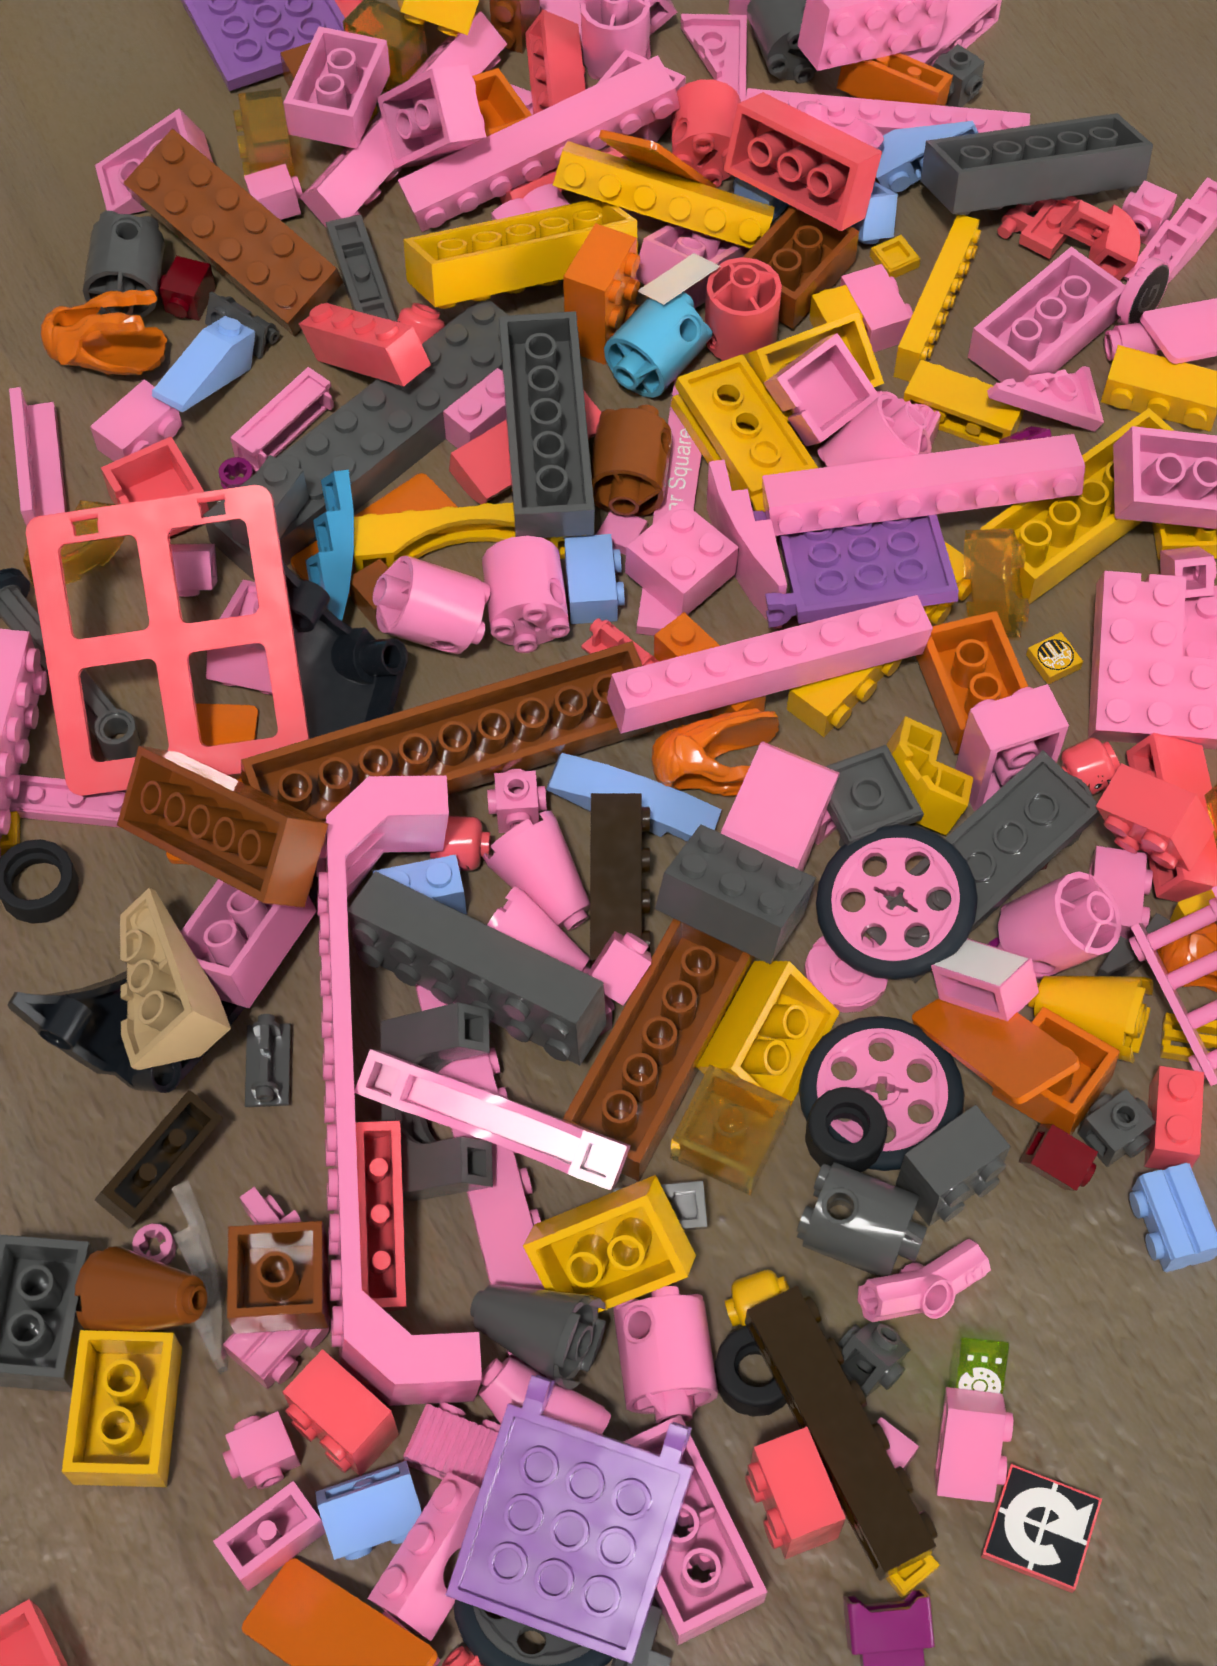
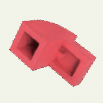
(1110, 234)

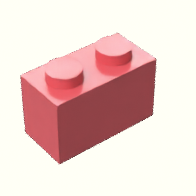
(1177, 1110)

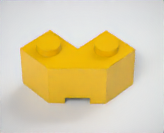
(938, 788)

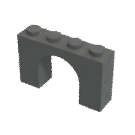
(433, 1041)

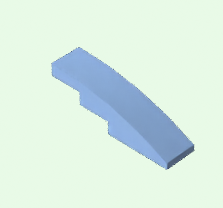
(670, 808)

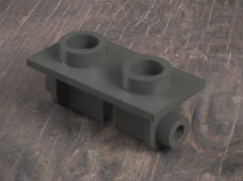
(226, 306)
(267, 1063)

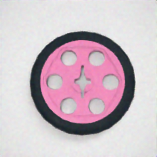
(895, 957)
(909, 1046)

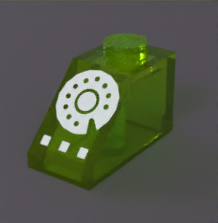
(979, 1365)

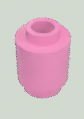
(1129, 336)

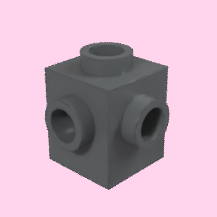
(966, 73)
(1117, 1127)
(873, 1356)

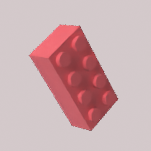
(802, 161)

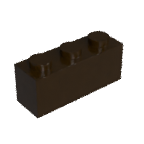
(158, 1159)

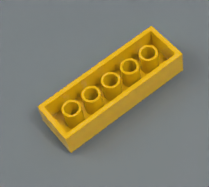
(505, 252)
(1072, 529)

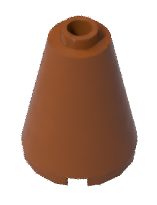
(136, 1293)

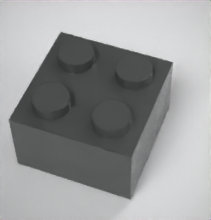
(954, 1165)

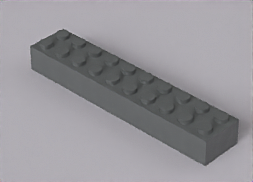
(381, 428)

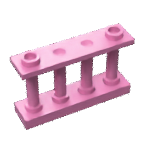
(1146, 947)

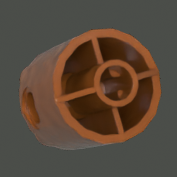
(630, 460)

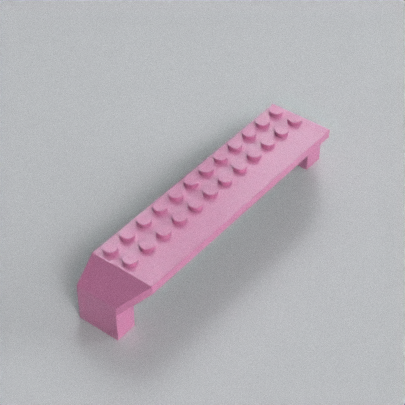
(373, 1347)

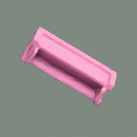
(283, 418)

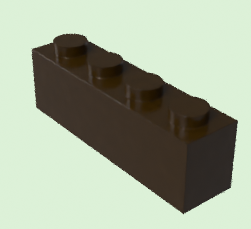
(617, 868)

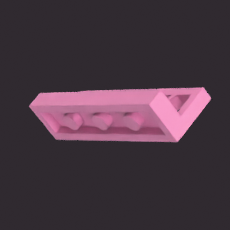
(37, 457)

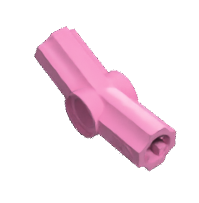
(924, 1288)

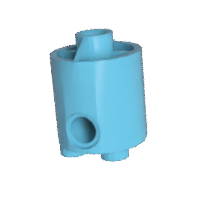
(656, 345)

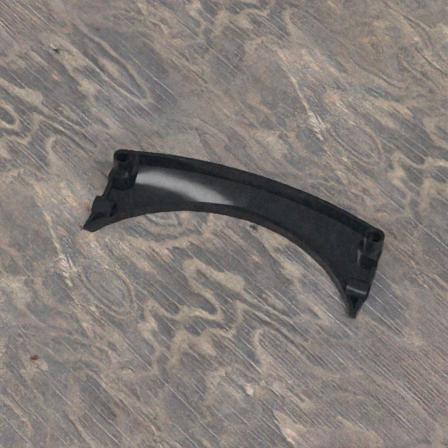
(344, 683)

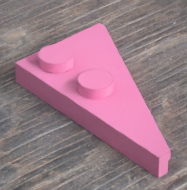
(720, 45)
(1057, 396)

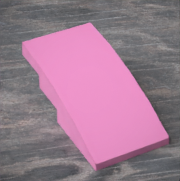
(758, 559)

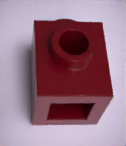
(187, 288)
(1060, 1157)

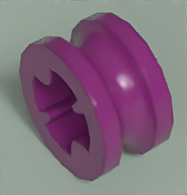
(234, 467)

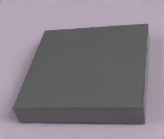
(870, 795)

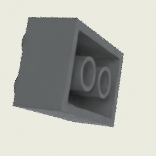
(735, 893)
(39, 1311)

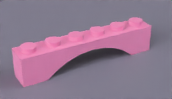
(492, 1118)

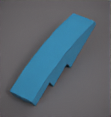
(335, 541)

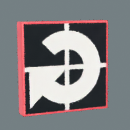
(1041, 1528)

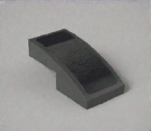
(1122, 958)

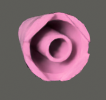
(542, 867)
(532, 926)
(508, 1383)

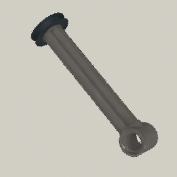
(101, 713)

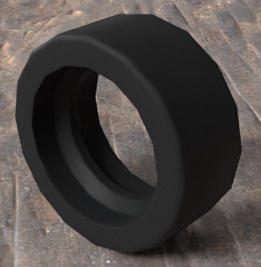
(49, 906)

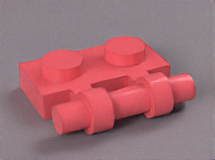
(1042, 230)

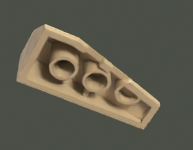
(168, 995)

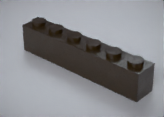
(850, 1447)

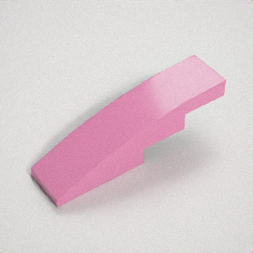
(1184, 233)

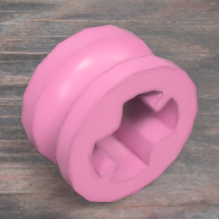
(150, 1231)

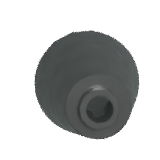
(543, 1328)

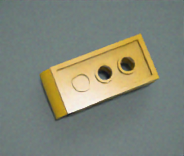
(739, 423)

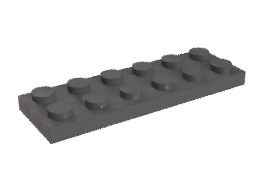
(1010, 839)

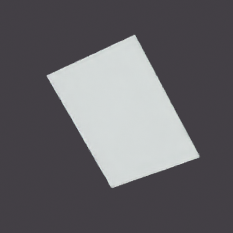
(678, 278)

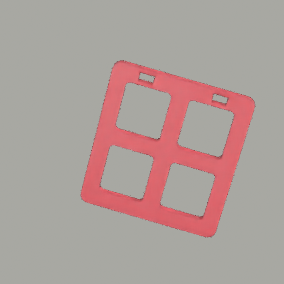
(168, 637)

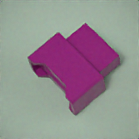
(890, 1630)

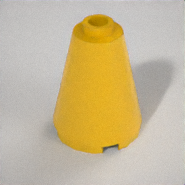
(1101, 1006)

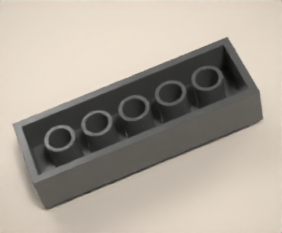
(1035, 163)
(546, 425)
(478, 966)

